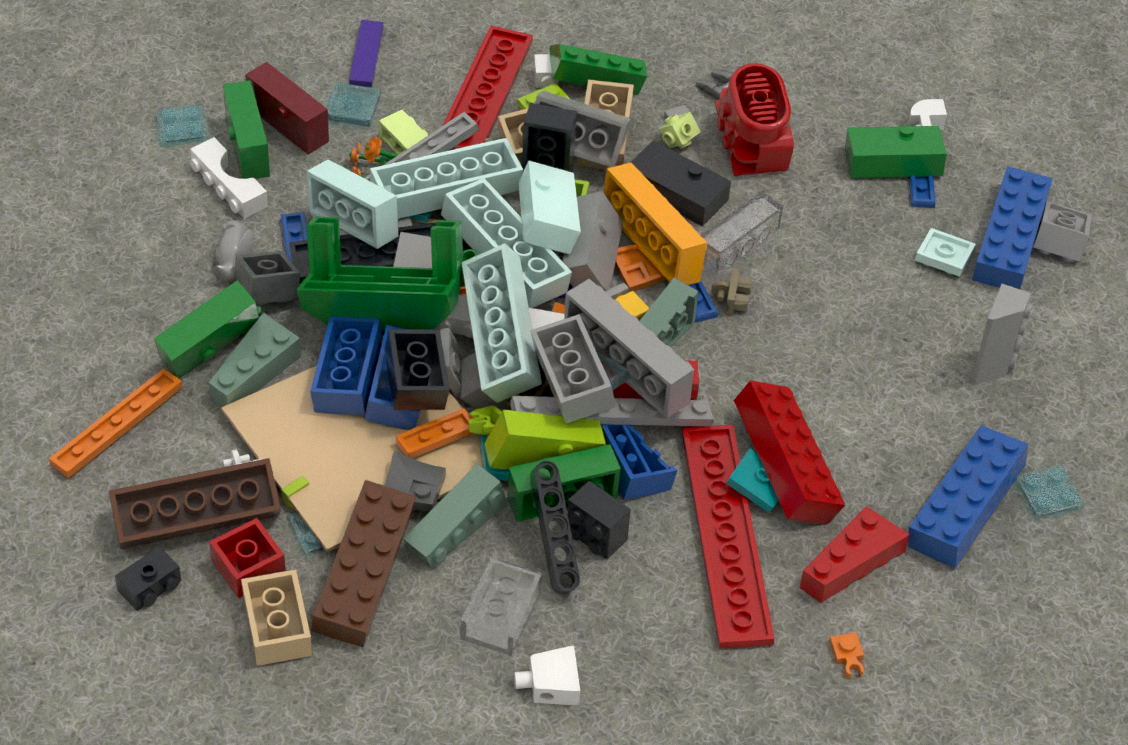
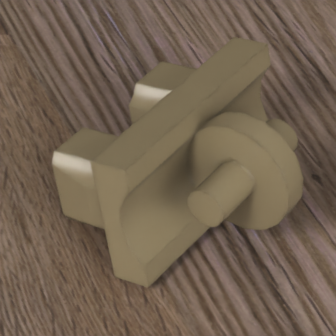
(724, 290)

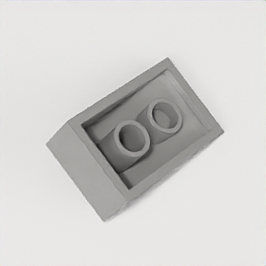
(1063, 232)

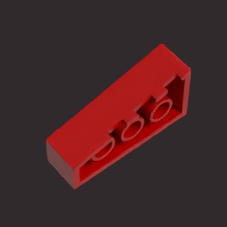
(857, 550)

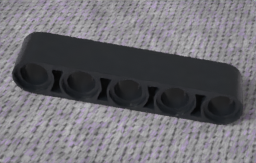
(558, 514)

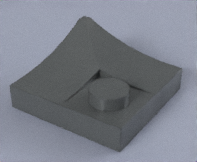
(416, 479)

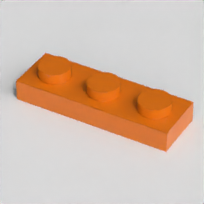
(434, 434)

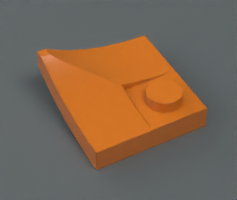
(636, 268)

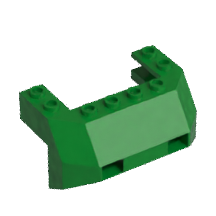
(395, 295)

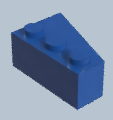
(640, 467)

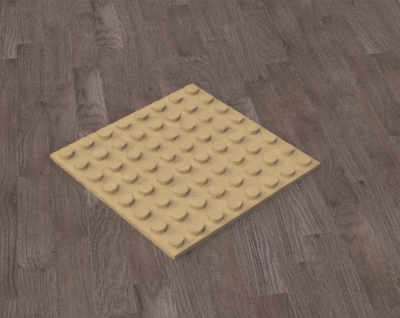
(333, 451)

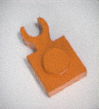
(848, 650)

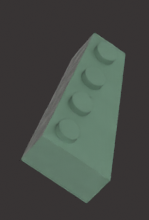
(255, 361)

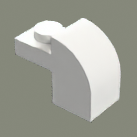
(928, 113)

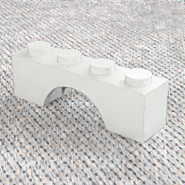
(243, 195)

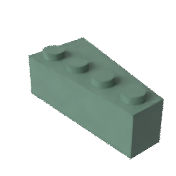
(672, 312)
(456, 516)

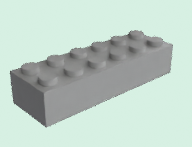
(653, 366)

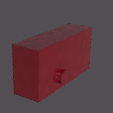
(289, 108)

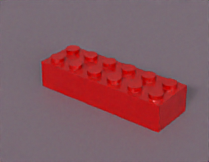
(789, 453)

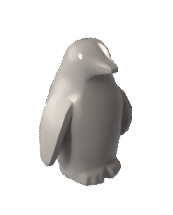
(234, 242)

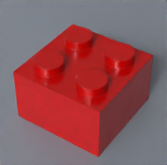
(246, 554)

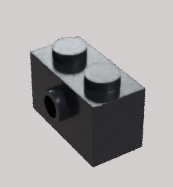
(148, 578)

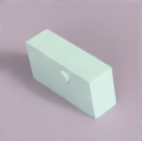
(361, 205)
(549, 207)

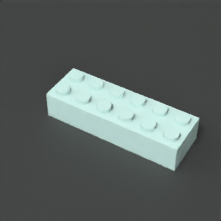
(426, 179)
(492, 222)
(501, 323)

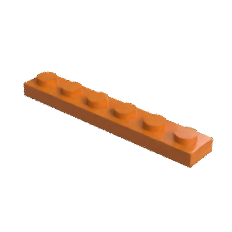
(115, 423)

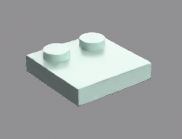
(945, 252)

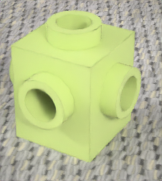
(679, 130)

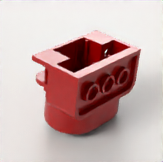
(755, 121)

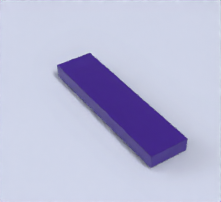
(366, 53)

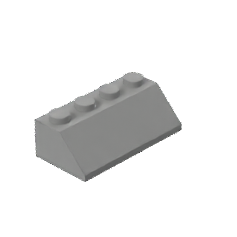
(598, 131)
(1002, 334)

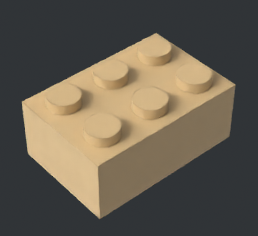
(276, 617)

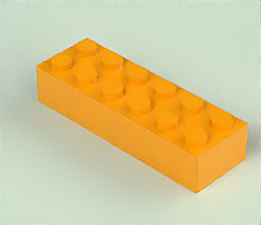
(655, 225)

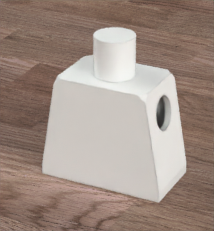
(552, 677)

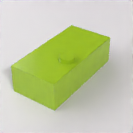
(534, 436)

